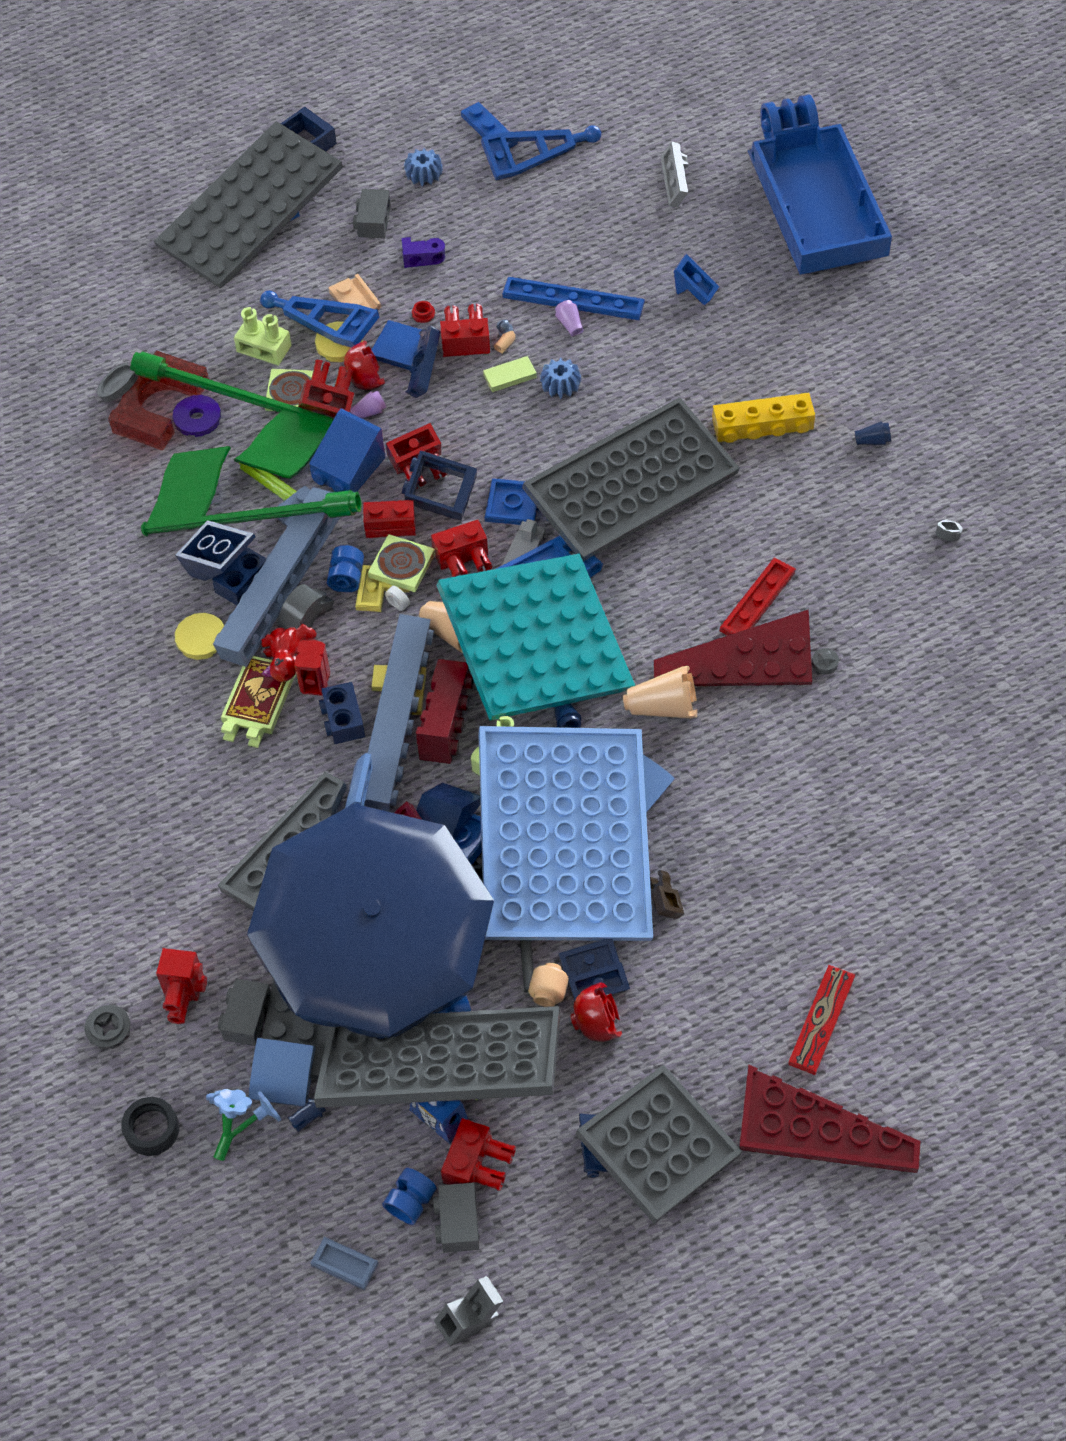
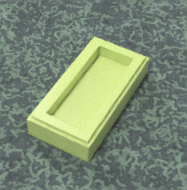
(509, 374)

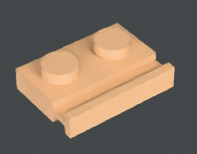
(354, 292)

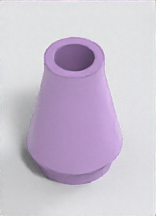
(568, 315)
(369, 405)

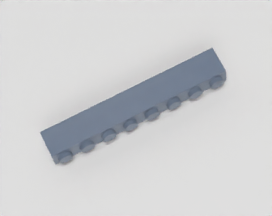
(274, 583)
(395, 709)

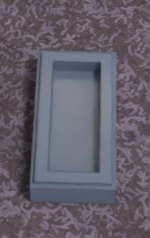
(344, 1263)

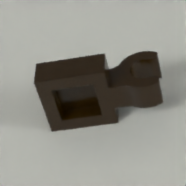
(666, 899)

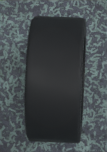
(160, 1144)

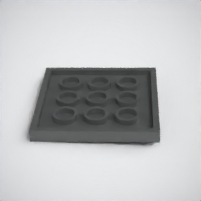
(658, 1143)

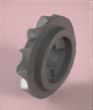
(102, 1016)

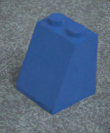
(348, 453)

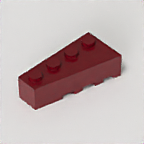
(443, 712)

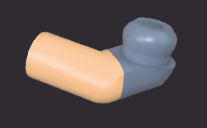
(506, 335)

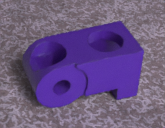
(422, 252)

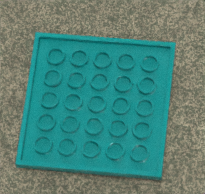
(534, 636)

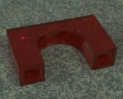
(135, 422)

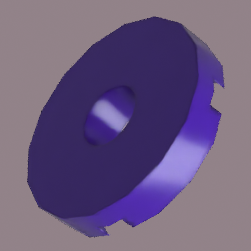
(196, 404)

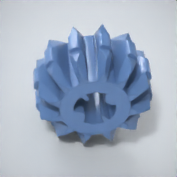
(423, 166)
(560, 378)

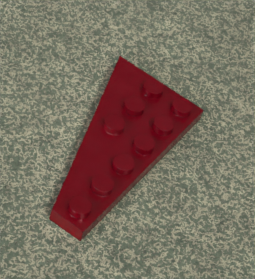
(753, 657)
(807, 1126)

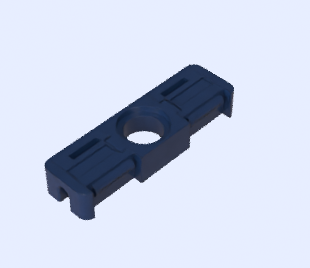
(423, 361)

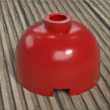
(365, 367)
(593, 1013)

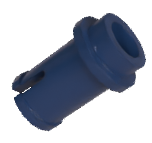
(305, 1115)

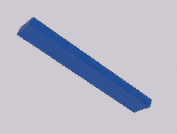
(585, 299)

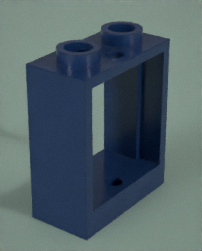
(307, 120)
(447, 466)

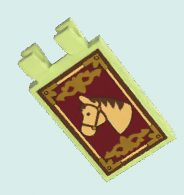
(254, 703)

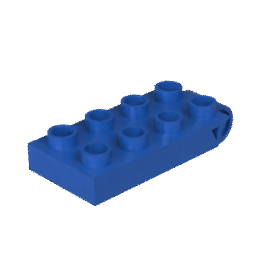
(817, 189)

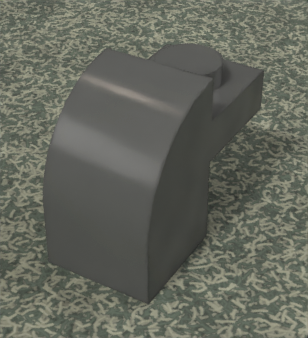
(303, 607)
(469, 1314)

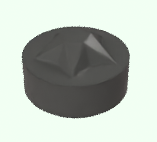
(948, 530)
(825, 661)

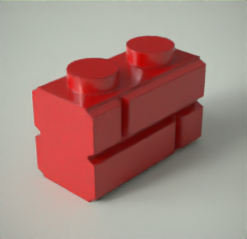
(389, 518)
(312, 667)

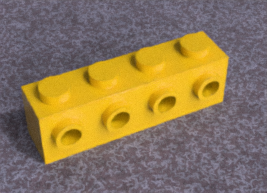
(763, 417)

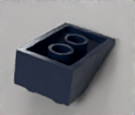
(213, 550)

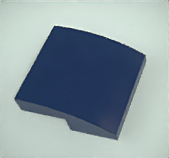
(592, 965)

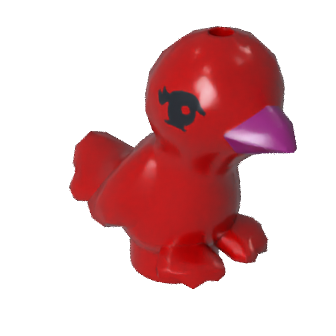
(283, 648)

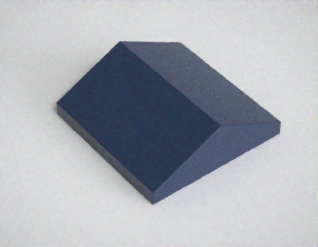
(448, 807)

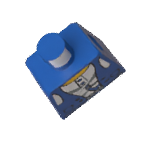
(438, 1114)

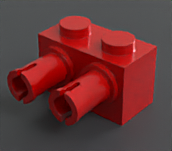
(466, 335)
(324, 398)
(404, 448)
(462, 545)
(181, 981)
(467, 1153)

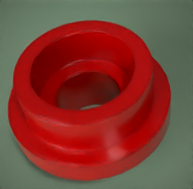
(423, 306)

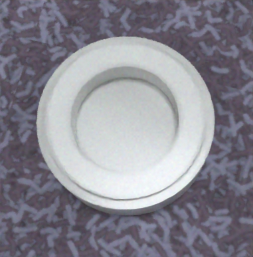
(397, 598)

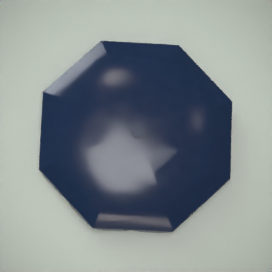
(370, 921)

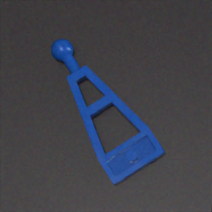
(501, 159)
(351, 331)

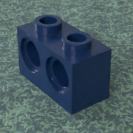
(238, 574)
(343, 713)

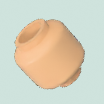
(548, 985)

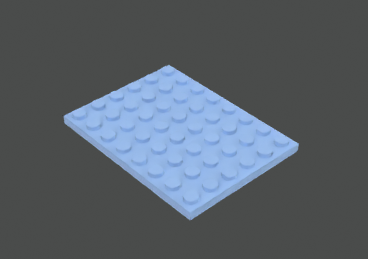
(565, 833)

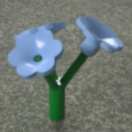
(232, 1104)

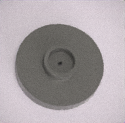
(117, 382)

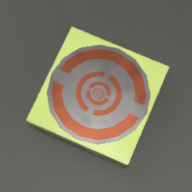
(287, 385)
(401, 563)

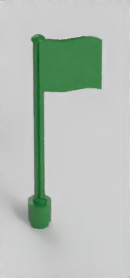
(283, 443)
(191, 486)

